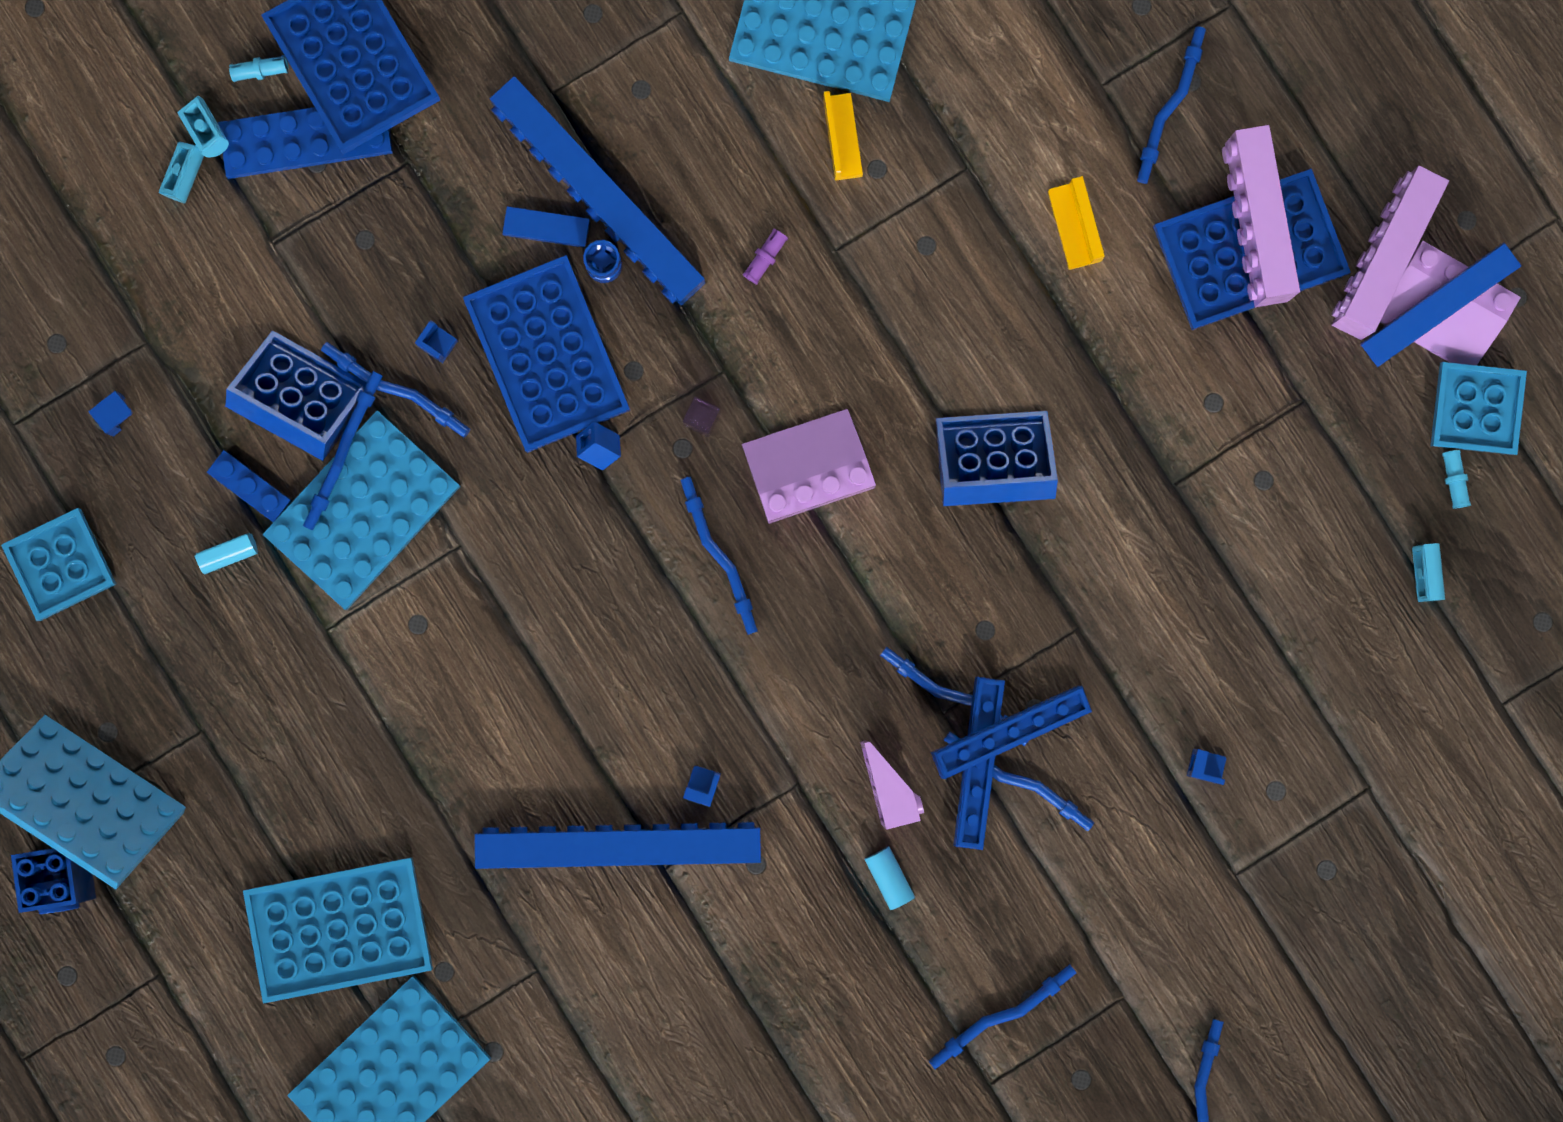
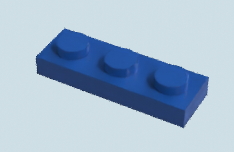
(249, 486)

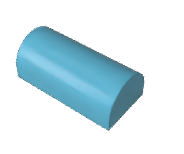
(203, 128)
(181, 172)
(226, 553)
(1428, 572)
(889, 878)

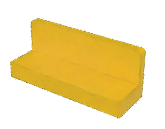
(842, 136)
(1076, 224)

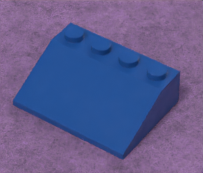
(295, 395)
(996, 458)

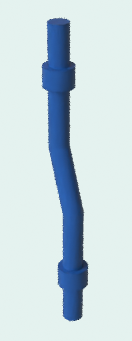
(1150, 153)
(443, 415)
(320, 502)
(742, 605)
(907, 668)
(1067, 808)
(955, 1046)
(1210, 1049)

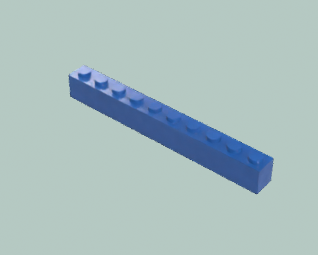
(597, 190)
(617, 847)

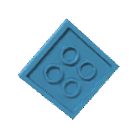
(1478, 408)
(58, 564)

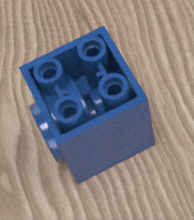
(50, 882)

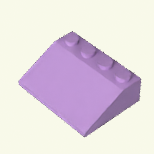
(1469, 331)
(808, 466)
(893, 797)

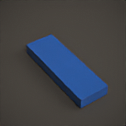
(546, 227)

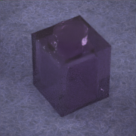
(701, 416)

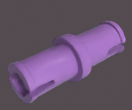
(765, 256)

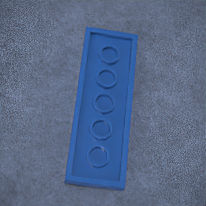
(287, 143)

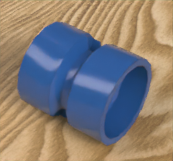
(602, 261)

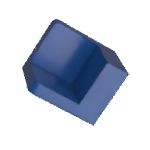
(436, 342)
(111, 413)
(598, 446)
(1206, 766)
(702, 786)

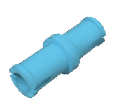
(259, 68)
(1456, 479)

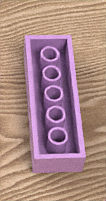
(1261, 216)
(1389, 253)

